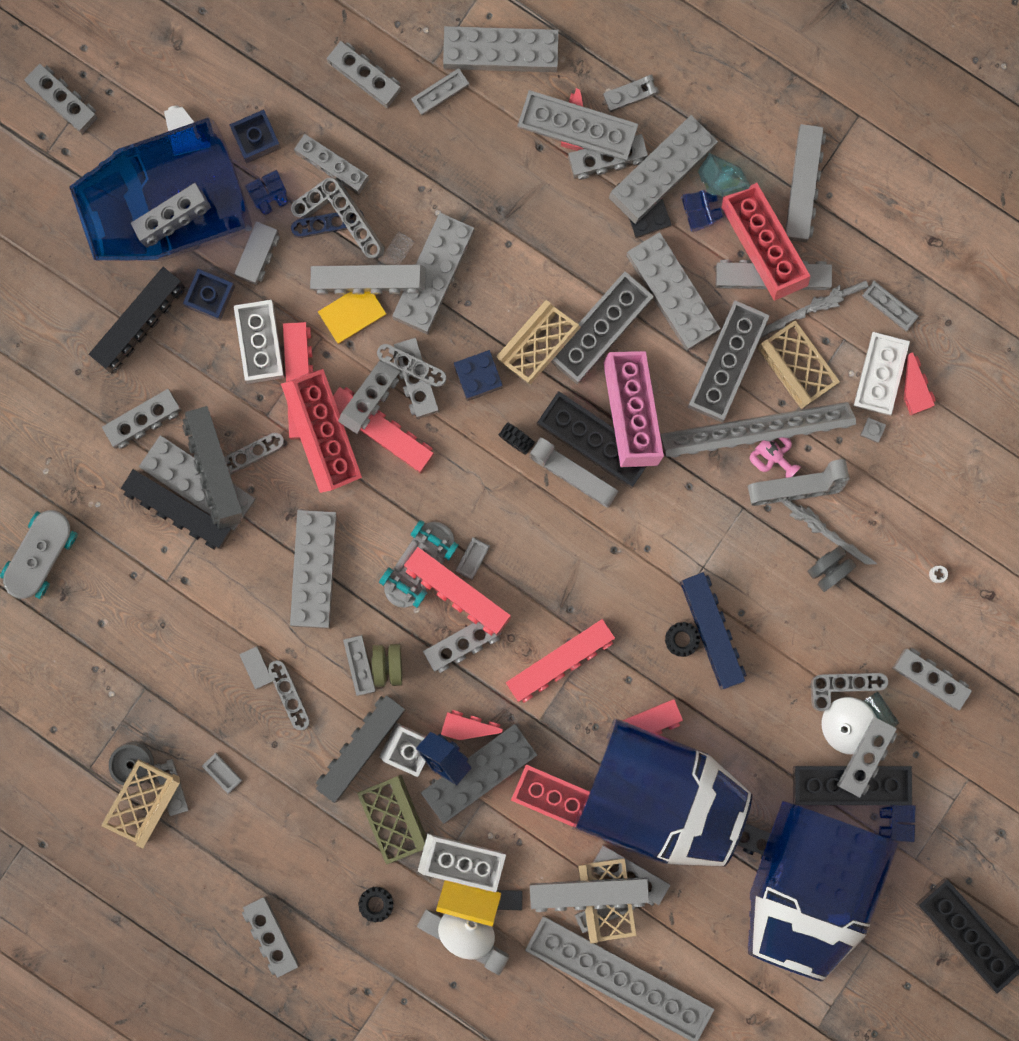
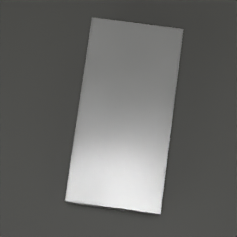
(472, 558)
(256, 667)
(222, 773)

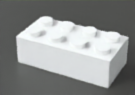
(259, 341)
(461, 863)

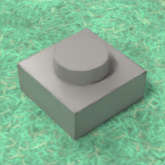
(873, 430)

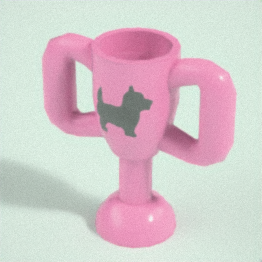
(774, 454)

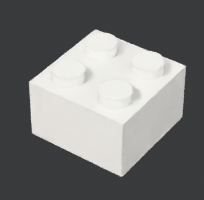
(401, 750)

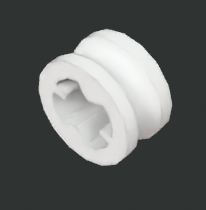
(934, 578)

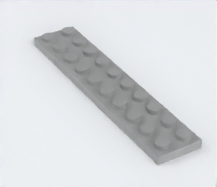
(758, 429)
(619, 979)

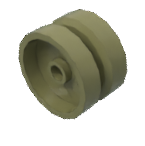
(386, 665)

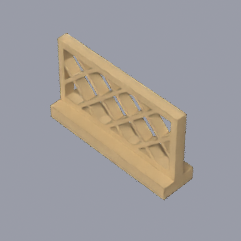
(529, 335)
(788, 376)
(153, 814)
(591, 913)

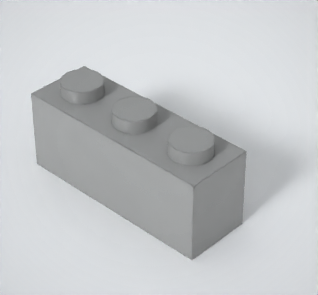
(257, 253)

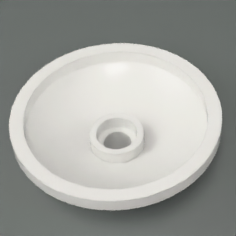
(850, 713)
(464, 940)

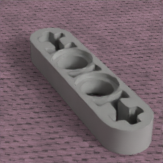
(410, 368)
(251, 457)
(291, 694)

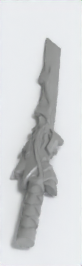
(817, 304)
(813, 522)

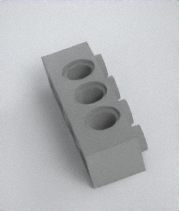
(345, 51)
(79, 121)
(331, 164)
(581, 171)
(161, 215)
(429, 405)
(351, 416)
(114, 428)
(433, 653)
(904, 667)
(857, 762)
(659, 886)
(289, 961)

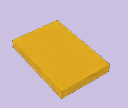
(351, 314)
(468, 902)

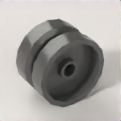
(831, 568)
(128, 752)

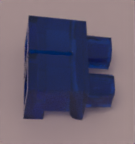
(275, 188)
(699, 211)
(897, 814)

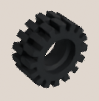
(516, 438)
(694, 639)
(364, 907)

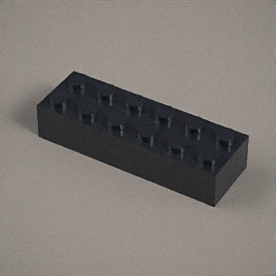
(137, 320)
(587, 436)
(819, 786)
(970, 935)

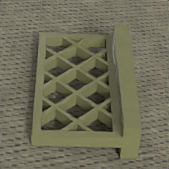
(406, 808)

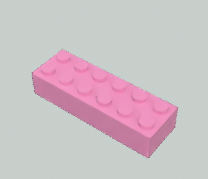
(633, 409)

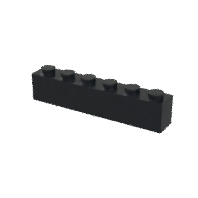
(175, 508)

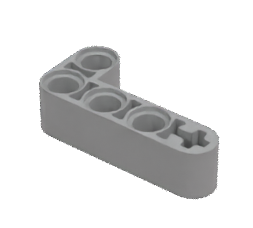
(849, 686)

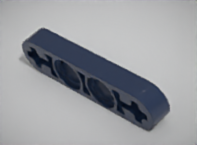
(326, 219)

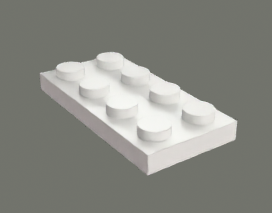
(881, 373)

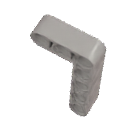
(344, 213)
(575, 475)
(800, 487)
(494, 960)

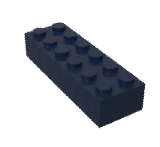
(712, 630)

